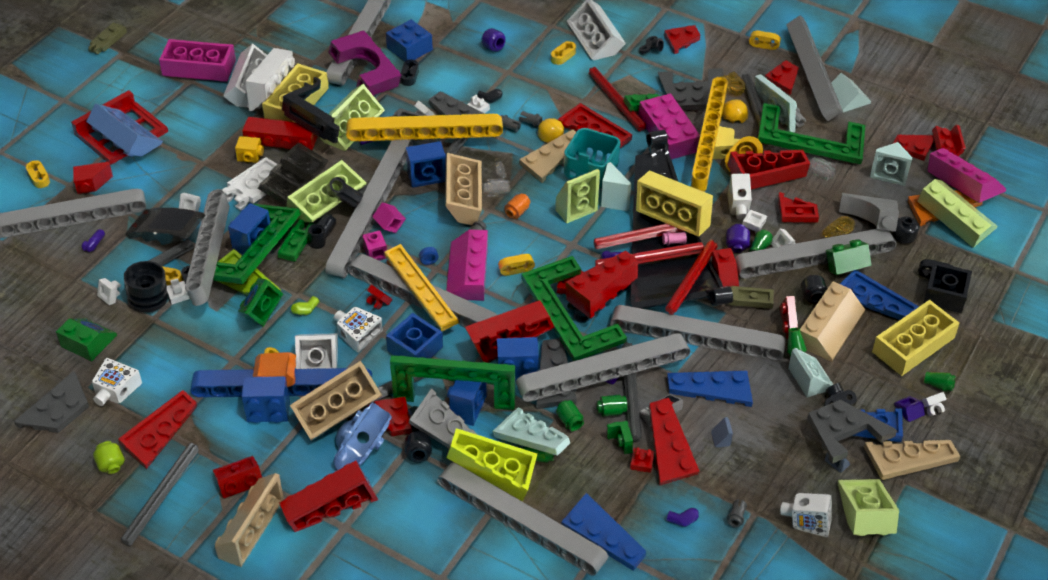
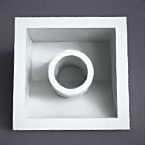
(316, 351)

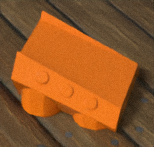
(276, 366)

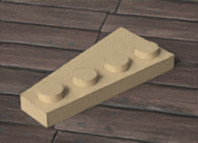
(546, 158)
(901, 459)

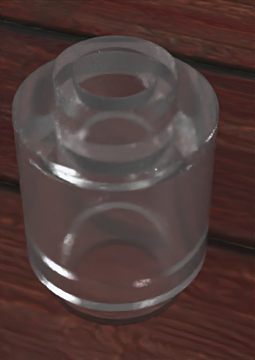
(822, 168)
(496, 187)

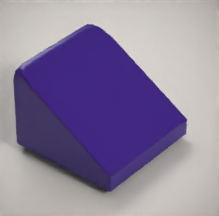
(911, 408)

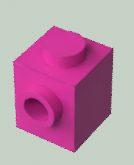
(388, 217)
(374, 245)

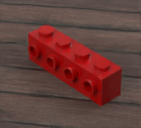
(278, 133)

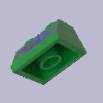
(260, 301)
(84, 337)

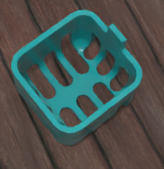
(597, 141)

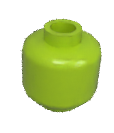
(108, 457)

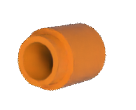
(517, 206)

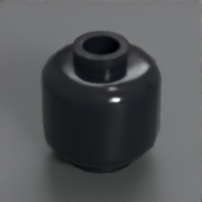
(906, 230)
(813, 288)
(418, 446)

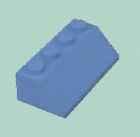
(122, 130)

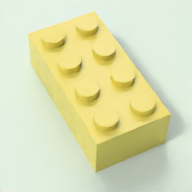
(294, 80)
(674, 203)
(915, 337)

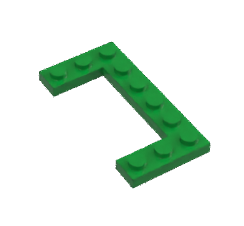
(850, 151)
(280, 221)
(577, 346)
(405, 368)

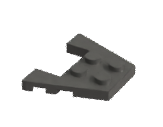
(689, 94)
(841, 421)

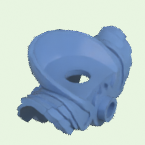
(372, 422)

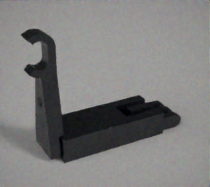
(308, 115)

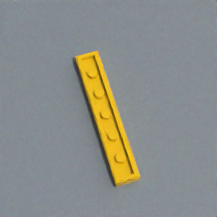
(421, 287)

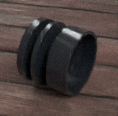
(145, 286)

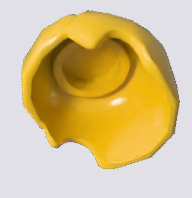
(735, 110)
(550, 130)

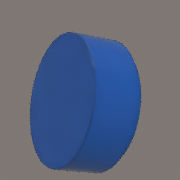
(428, 255)

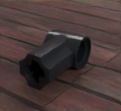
(346, 193)
(318, 232)

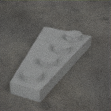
(437, 419)

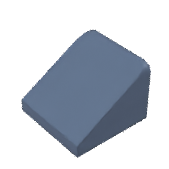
(722, 433)
(840, 465)

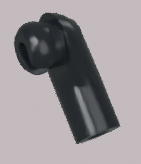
(491, 96)

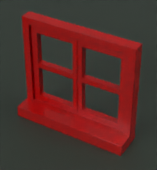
(125, 103)

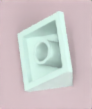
(849, 93)
(891, 164)
(615, 189)
(808, 373)

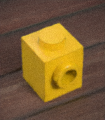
(249, 149)

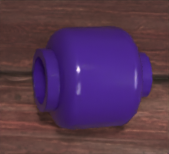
(493, 39)
(737, 238)

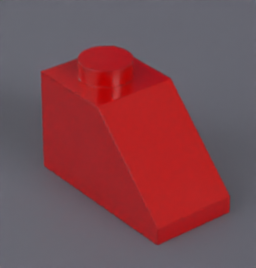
(91, 176)
(725, 266)

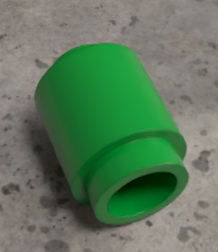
(612, 405)
(570, 415)

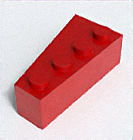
(769, 167)
(599, 284)
(517, 323)
(328, 497)

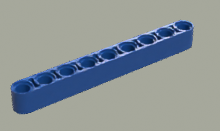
(230, 382)

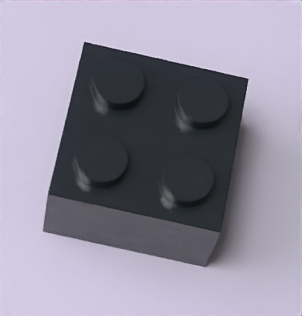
(948, 287)

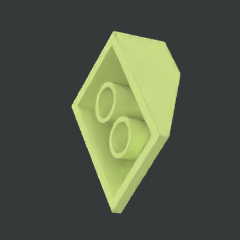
(578, 197)
(868, 507)

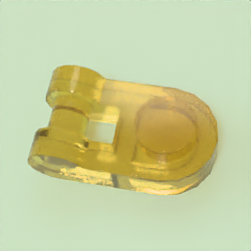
(735, 84)
(843, 225)

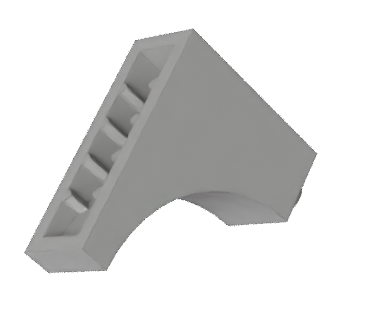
(879, 211)

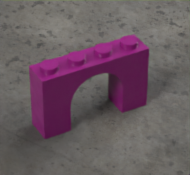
(363, 47)

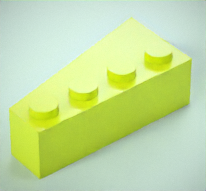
(494, 461)

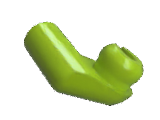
(305, 308)

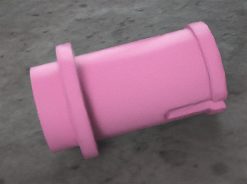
(674, 238)

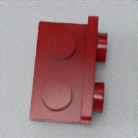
(949, 140)
(237, 476)

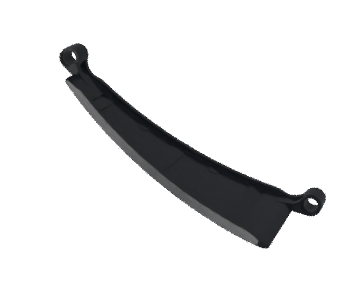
(660, 279)

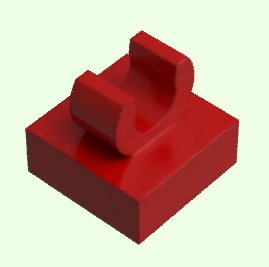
(379, 296)
(642, 460)

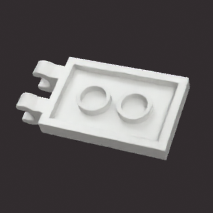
(246, 184)

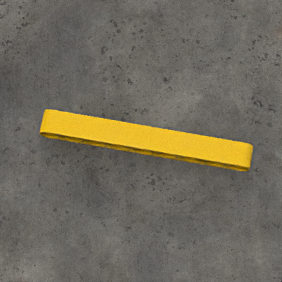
(424, 127)
(709, 134)

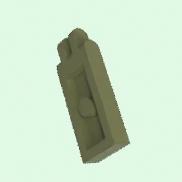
(107, 38)
(752, 297)

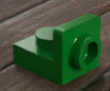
(622, 432)

